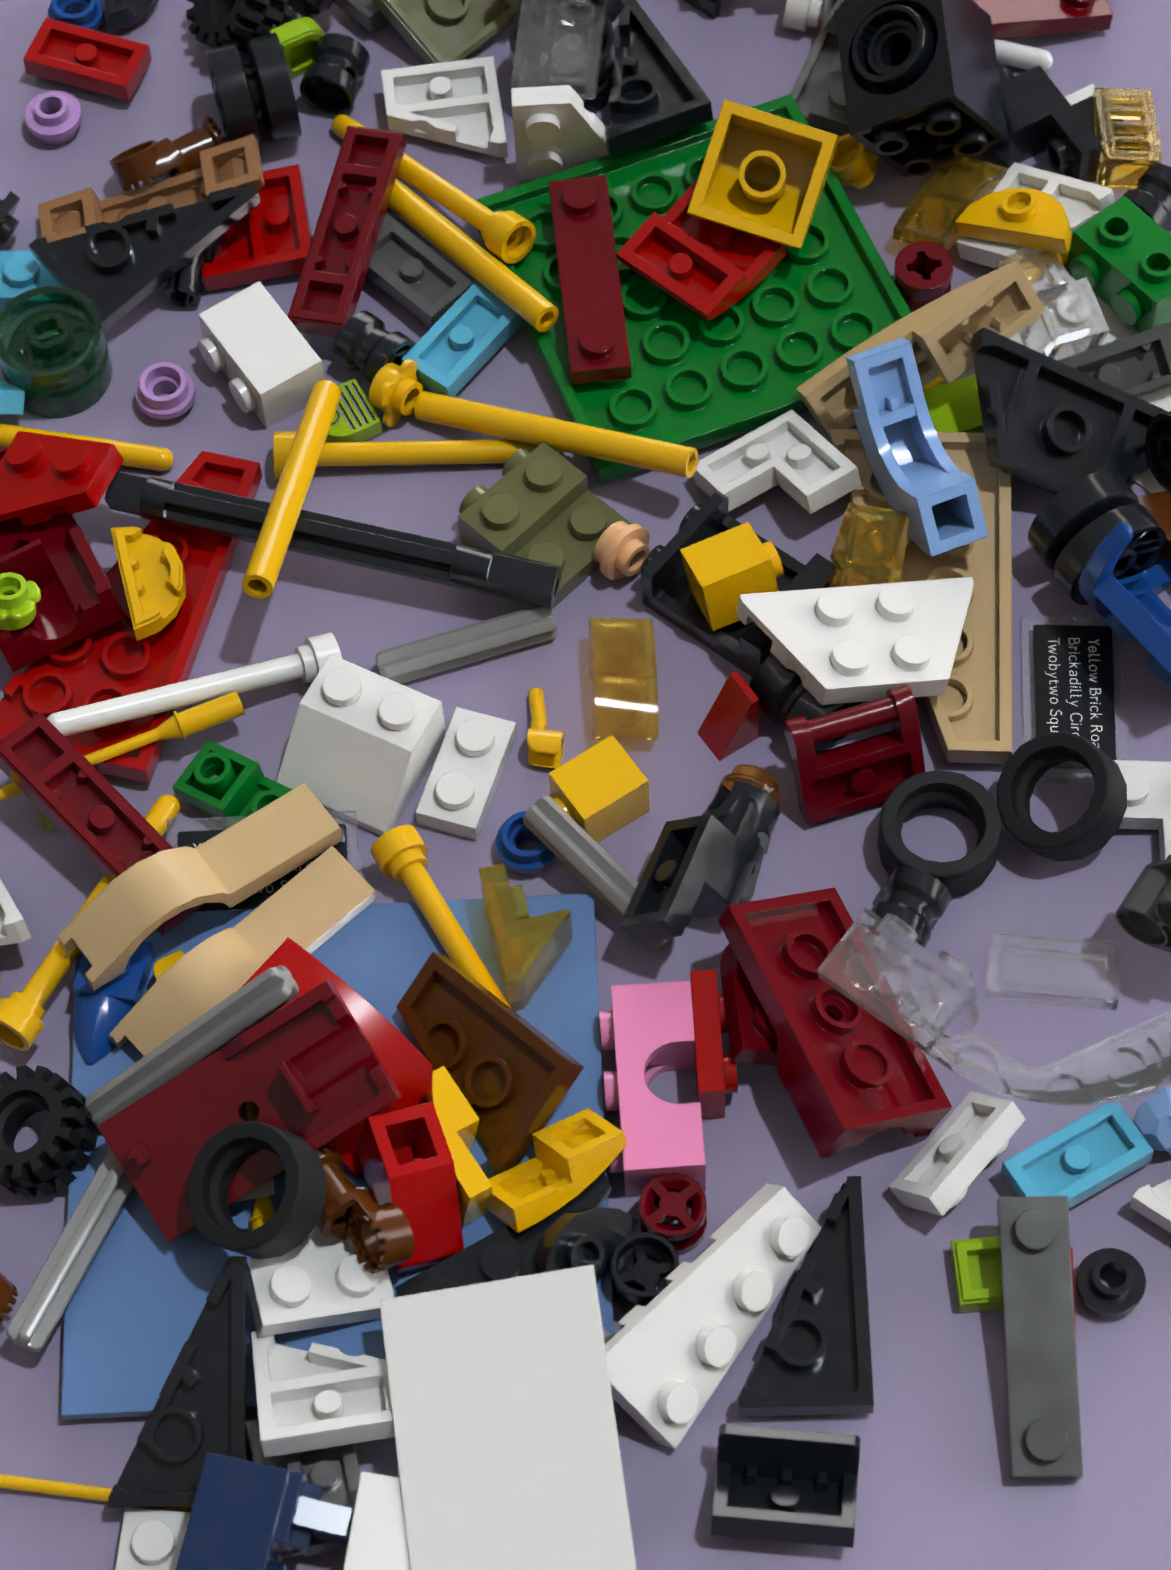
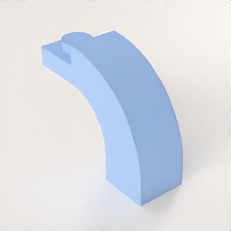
(907, 451)

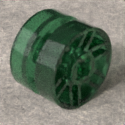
(54, 351)

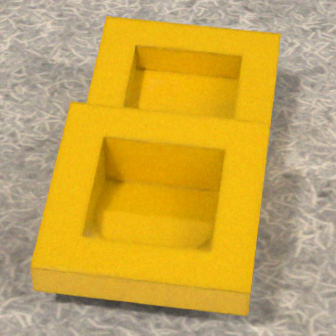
(460, 1128)
(565, 1164)

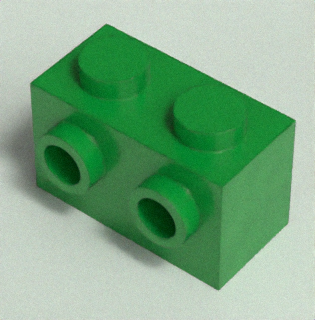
(1125, 263)

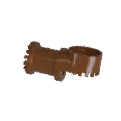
(165, 156)
(373, 1232)

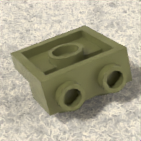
(539, 514)

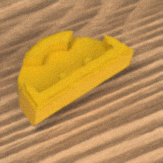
(1019, 219)
(151, 579)

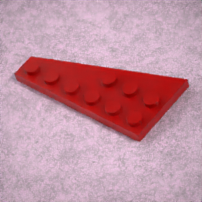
(113, 660)

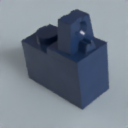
(254, 1513)

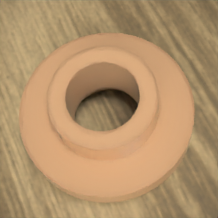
(622, 550)

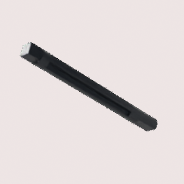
(340, 539)

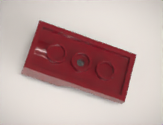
(71, 582)
(300, 1067)
(839, 1073)

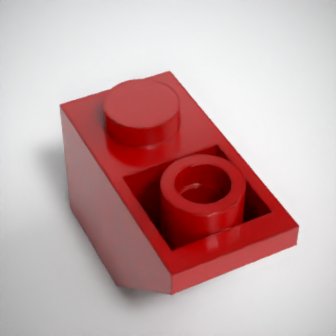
(413, 1168)

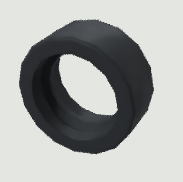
(1025, 770)
(945, 791)
(213, 1175)

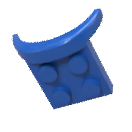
(1131, 602)

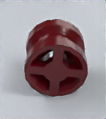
(918, 260)
(674, 1198)

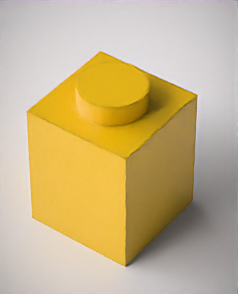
(729, 566)
(601, 789)

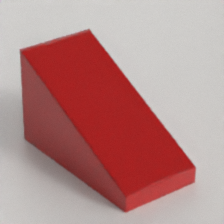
(732, 718)

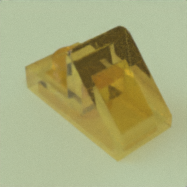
(523, 944)

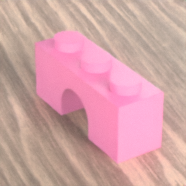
(652, 1035)

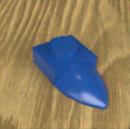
(101, 1010)

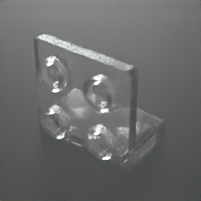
(900, 980)

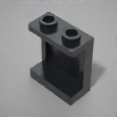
(669, 595)

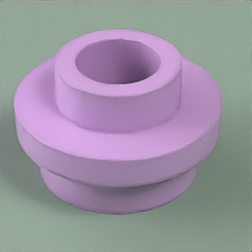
(53, 117)
(164, 378)

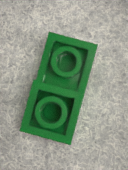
(226, 783)

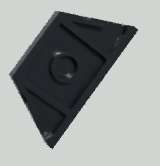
(1052, 419)

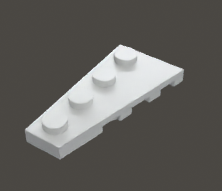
(693, 1330)

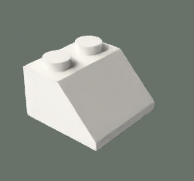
(362, 743)

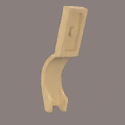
(180, 878)
(304, 909)

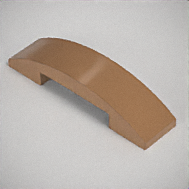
(222, 167)

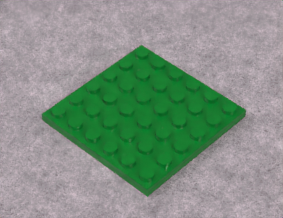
(693, 375)

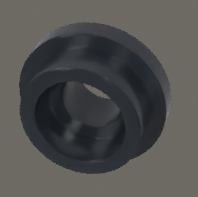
(1107, 1300)

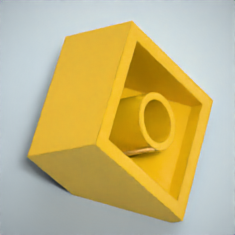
(763, 174)

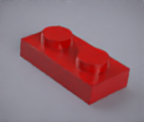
(87, 59)
(714, 1070)

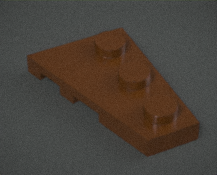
(493, 1055)

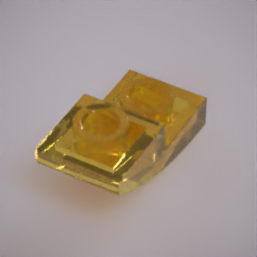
(944, 198)
(869, 546)
(623, 679)

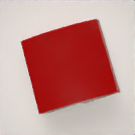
(699, 260)

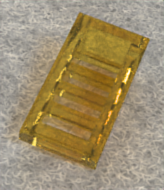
(1123, 167)

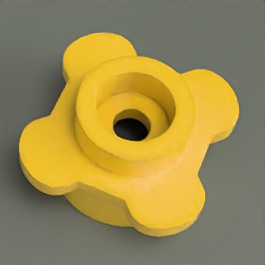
(853, 162)
(395, 391)

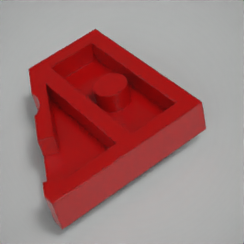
(268, 239)
(53, 476)

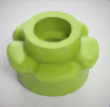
(17, 601)

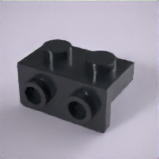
(786, 1485)

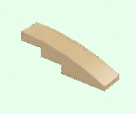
(938, 336)

